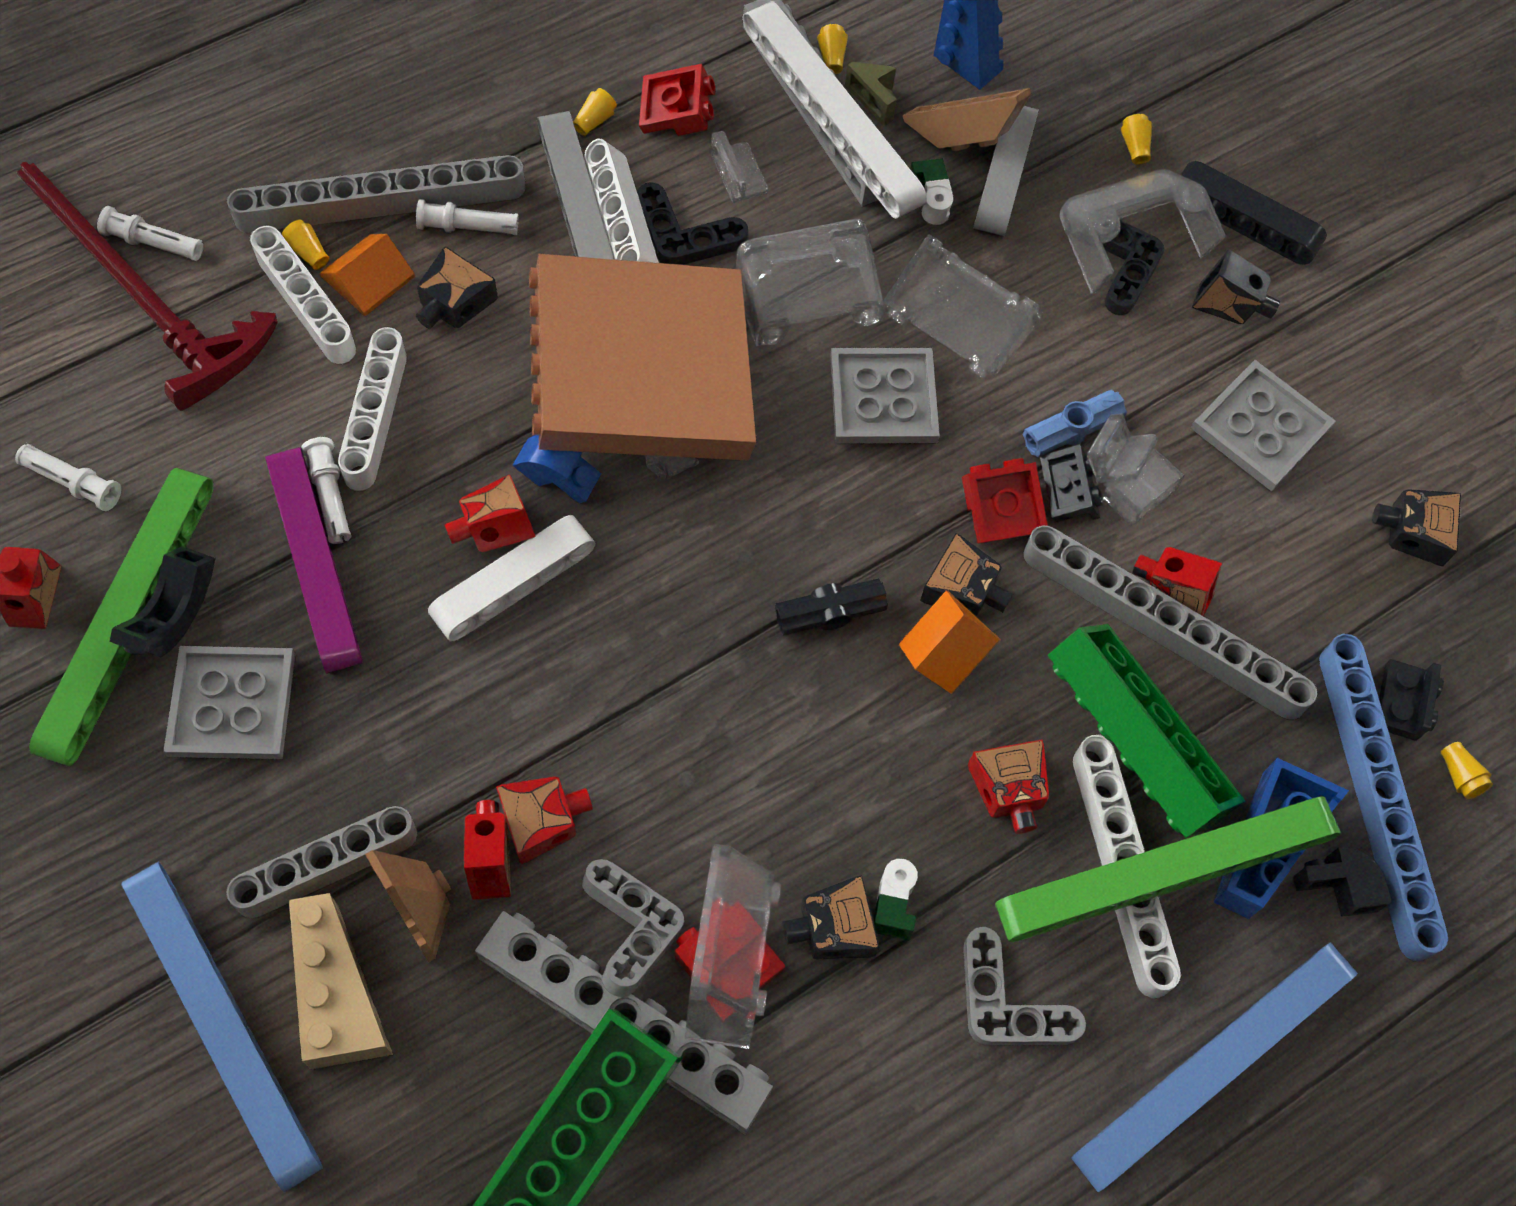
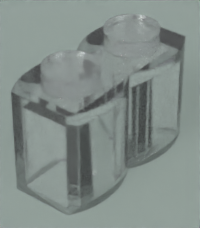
(1153, 486)

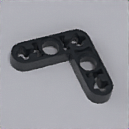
(675, 237)
(1132, 252)

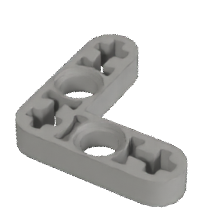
(646, 930)
(995, 1005)

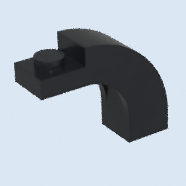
(172, 607)

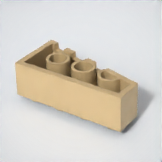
(332, 995)

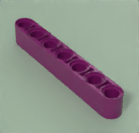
(313, 561)

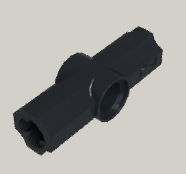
(831, 606)

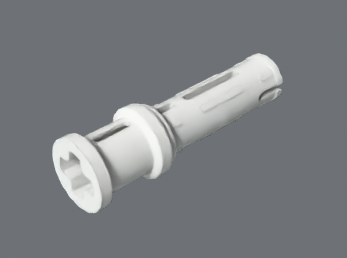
(451, 217)
(136, 231)
(324, 475)
(81, 482)

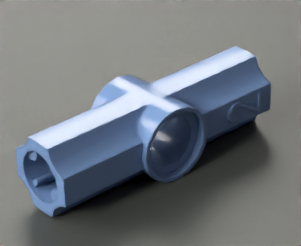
(1059, 431)

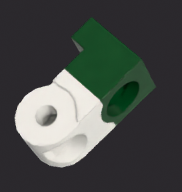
(937, 187)
(892, 900)

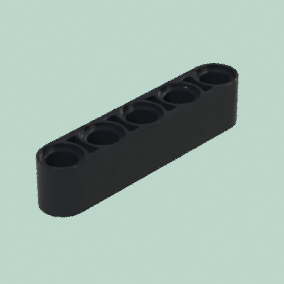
(1259, 215)

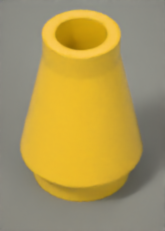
(832, 45)
(596, 109)
(1137, 136)
(305, 243)
(1466, 772)

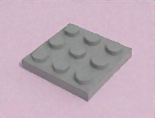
(884, 395)
(1263, 425)
(230, 702)

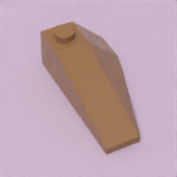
(416, 895)

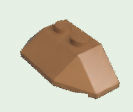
(968, 120)

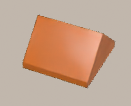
(369, 273)
(948, 643)

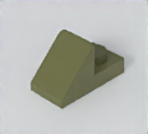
(873, 88)

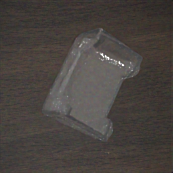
(809, 278)
(961, 308)

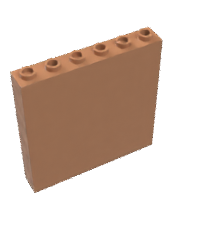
(640, 359)

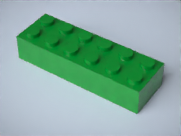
(1145, 729)
(584, 1118)

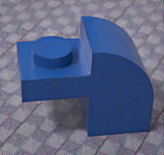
(562, 468)

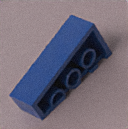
(970, 39)
(1279, 787)

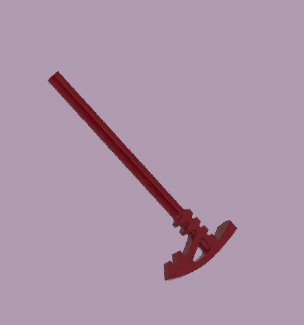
(188, 343)

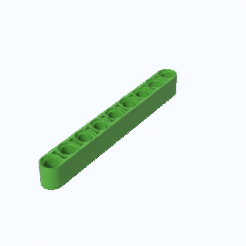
(97, 661)
(1167, 869)

